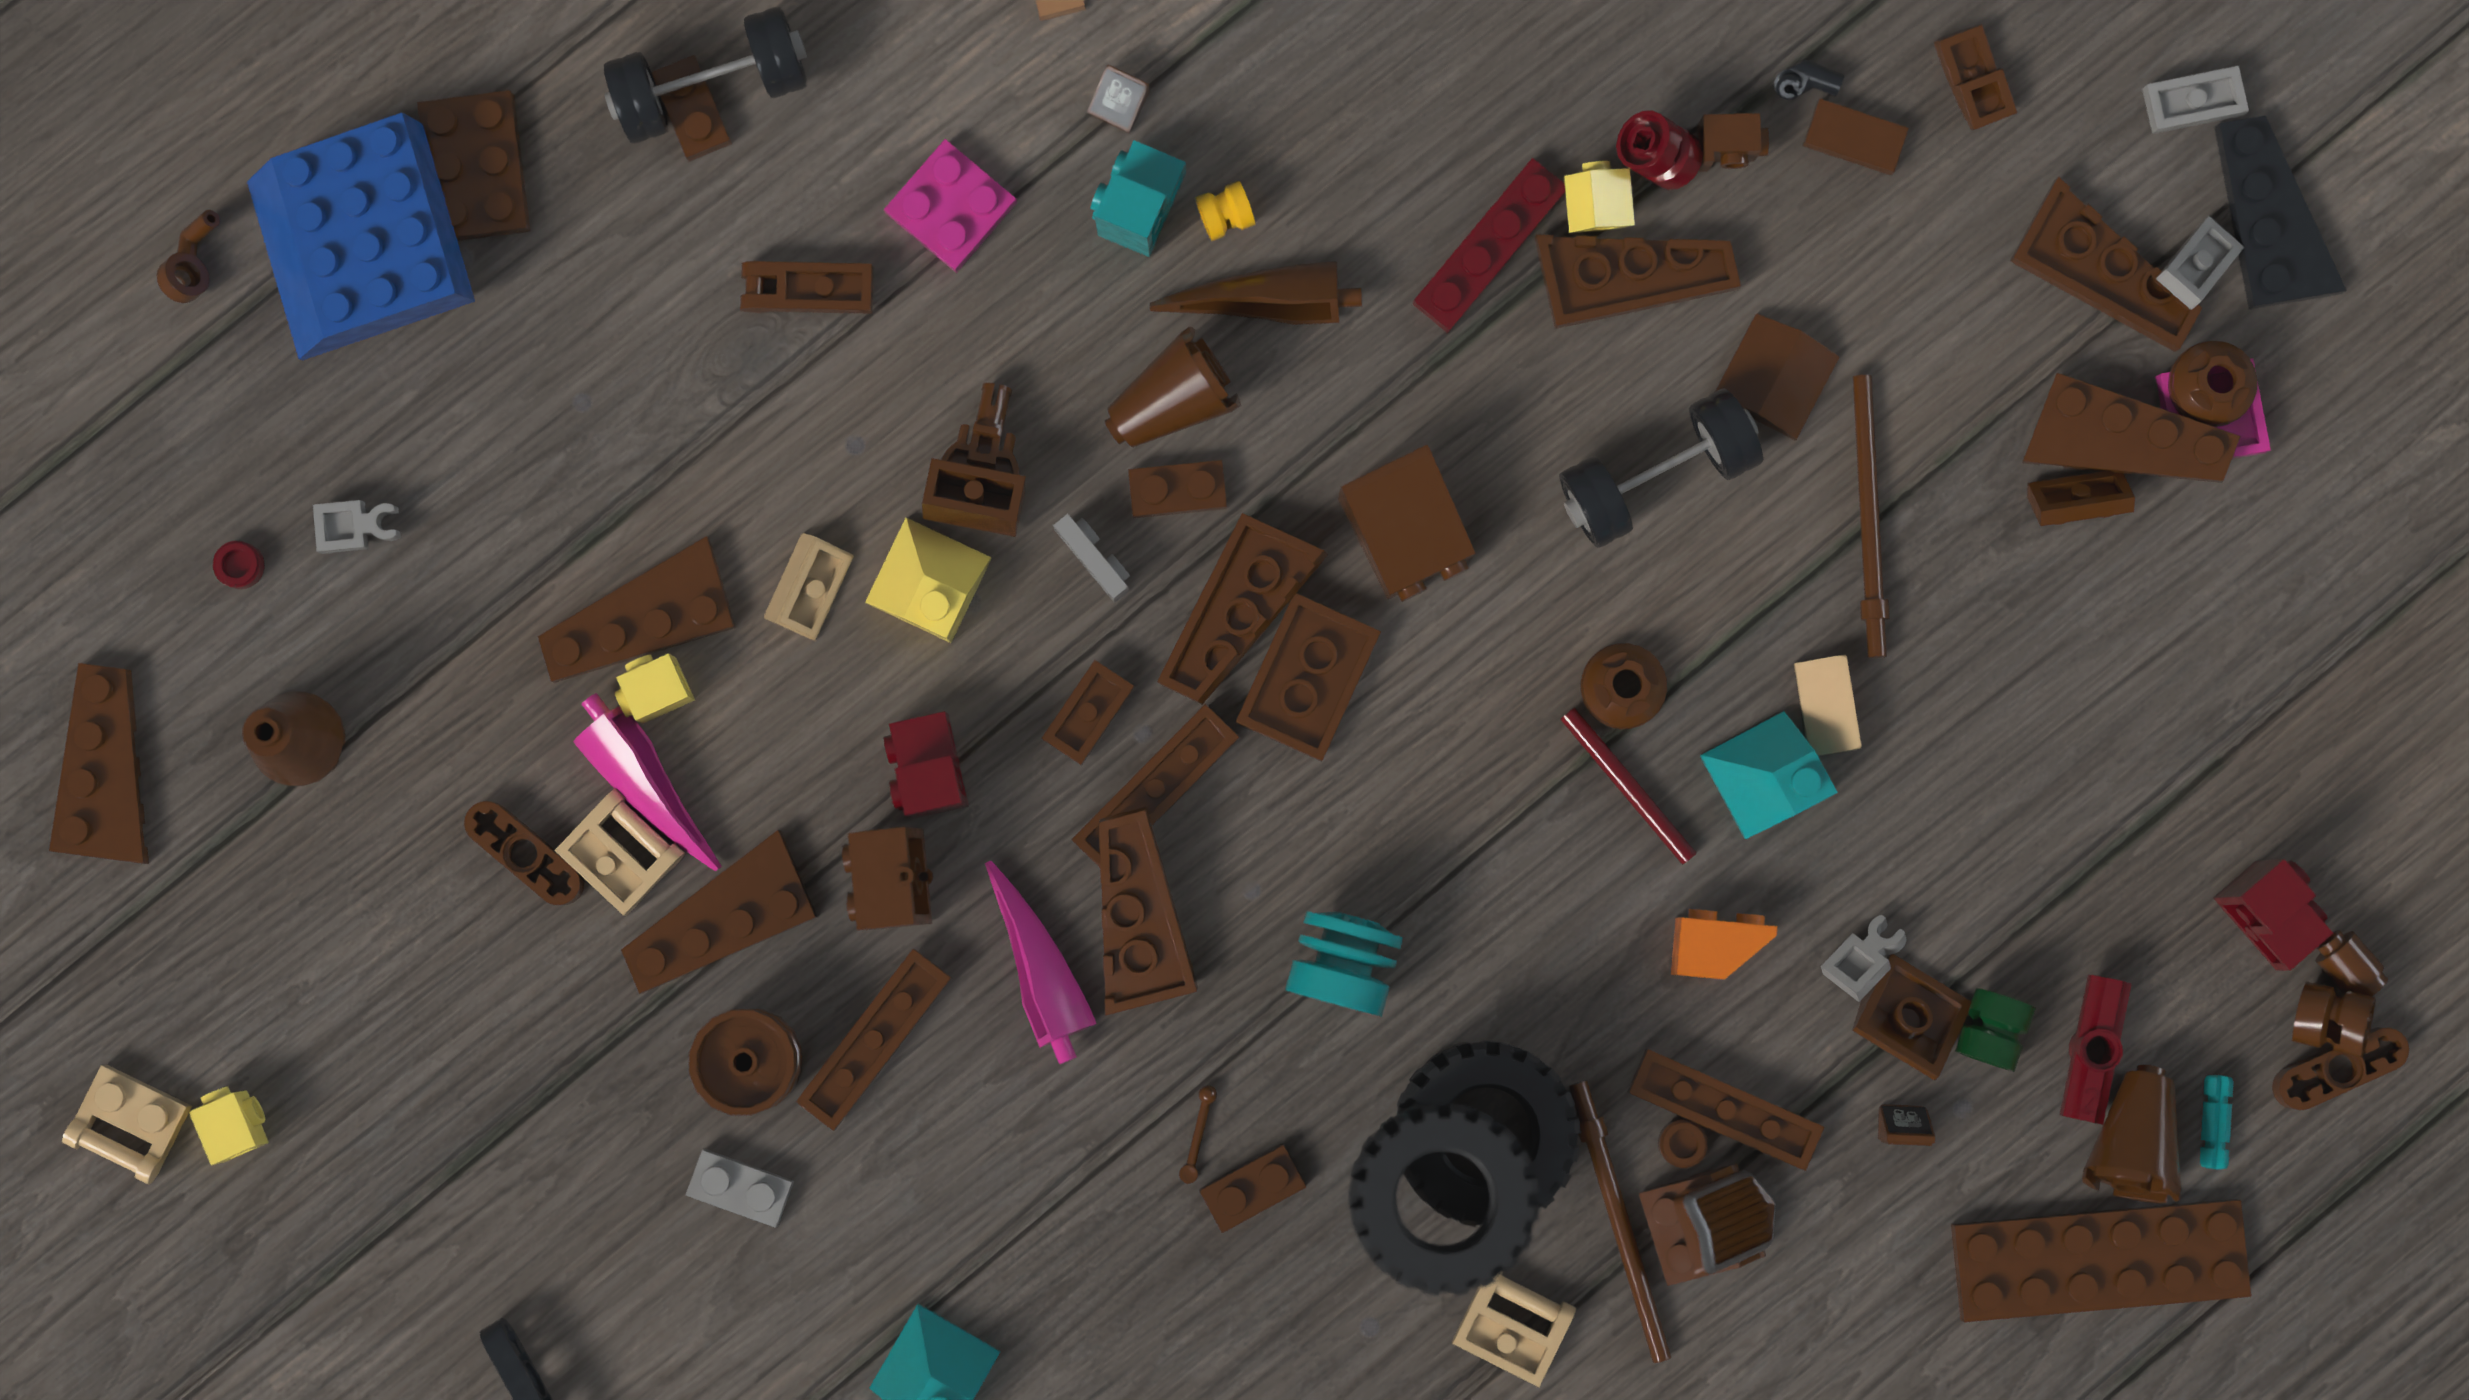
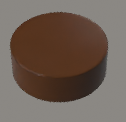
(1682, 1143)

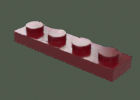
(1490, 245)

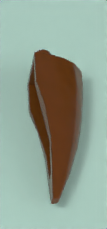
(1278, 294)

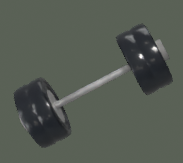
(637, 99)
(1725, 435)

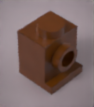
(1731, 140)

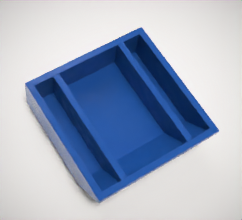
(359, 235)

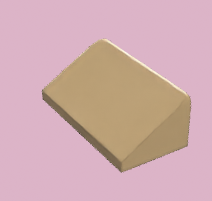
(808, 586)
(1828, 705)

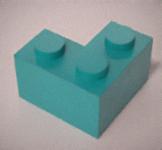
(1137, 197)

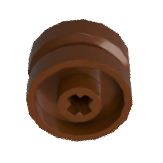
(734, 1088)

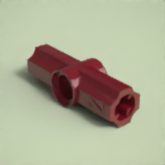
(2100, 1016)

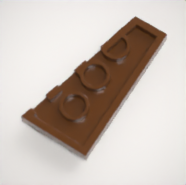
(2090, 261)
(1614, 277)
(2118, 434)
(1240, 600)
(651, 613)
(99, 783)
(732, 912)
(1141, 929)

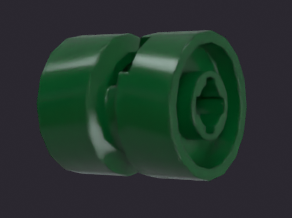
(1995, 1029)

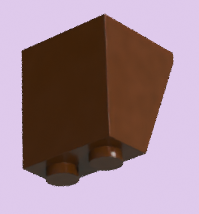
(1407, 524)

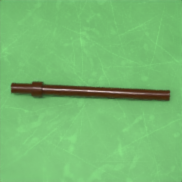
(1874, 607)
(1593, 1132)

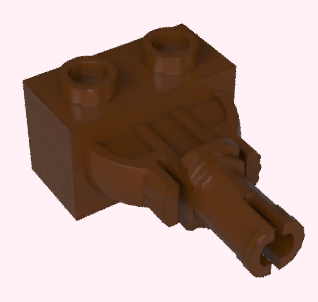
(976, 481)

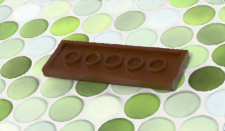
(2100, 1260)

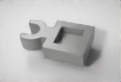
(347, 525)
(1861, 963)

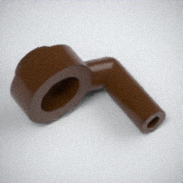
(185, 263)

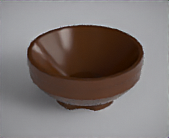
(2192, 393)
(1601, 697)

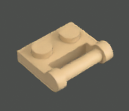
(608, 864)
(135, 1109)
(1508, 1341)

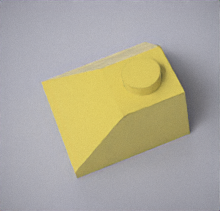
(928, 580)

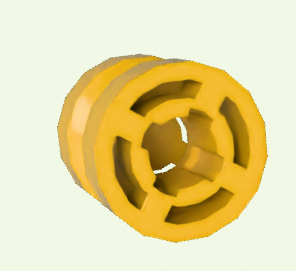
(1225, 211)

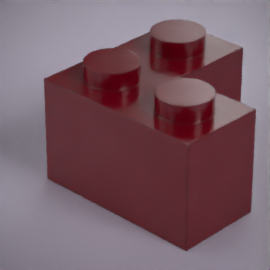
(927, 768)
(2276, 911)

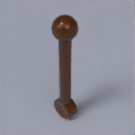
(1188, 1172)

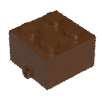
(886, 878)

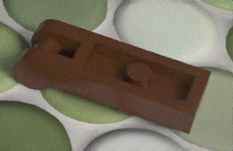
(808, 287)

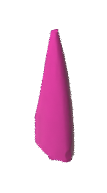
(631, 765)
(1046, 982)

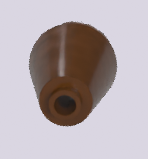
(1172, 393)
(295, 738)
(2139, 1140)

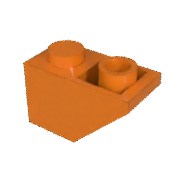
(1716, 947)

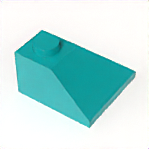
(1768, 774)
(934, 1361)

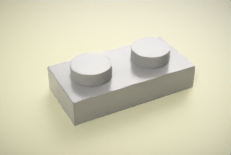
(2195, 99)
(2200, 263)
(1081, 541)
(739, 1188)

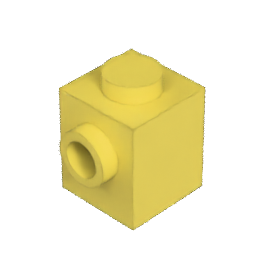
(1599, 198)
(652, 688)
(229, 1124)

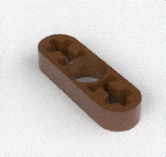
(505, 821)
(2314, 1094)

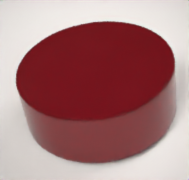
(238, 564)

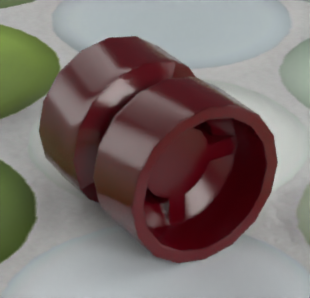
(1659, 150)

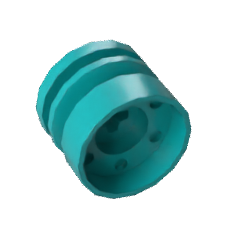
(1344, 962)

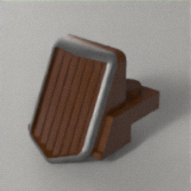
(1709, 1222)

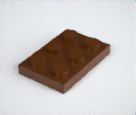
(478, 162)
(1308, 677)

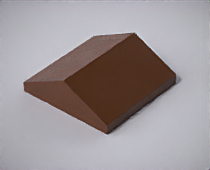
(1778, 374)
(1912, 1017)

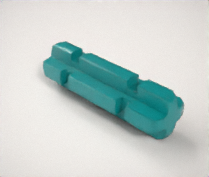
(2216, 1122)

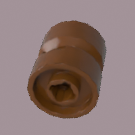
(2333, 1019)

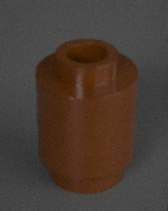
(2351, 964)

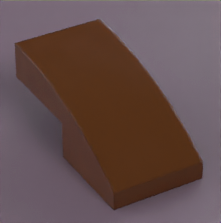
(1973, 77)

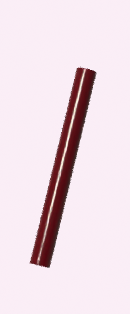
(1628, 786)

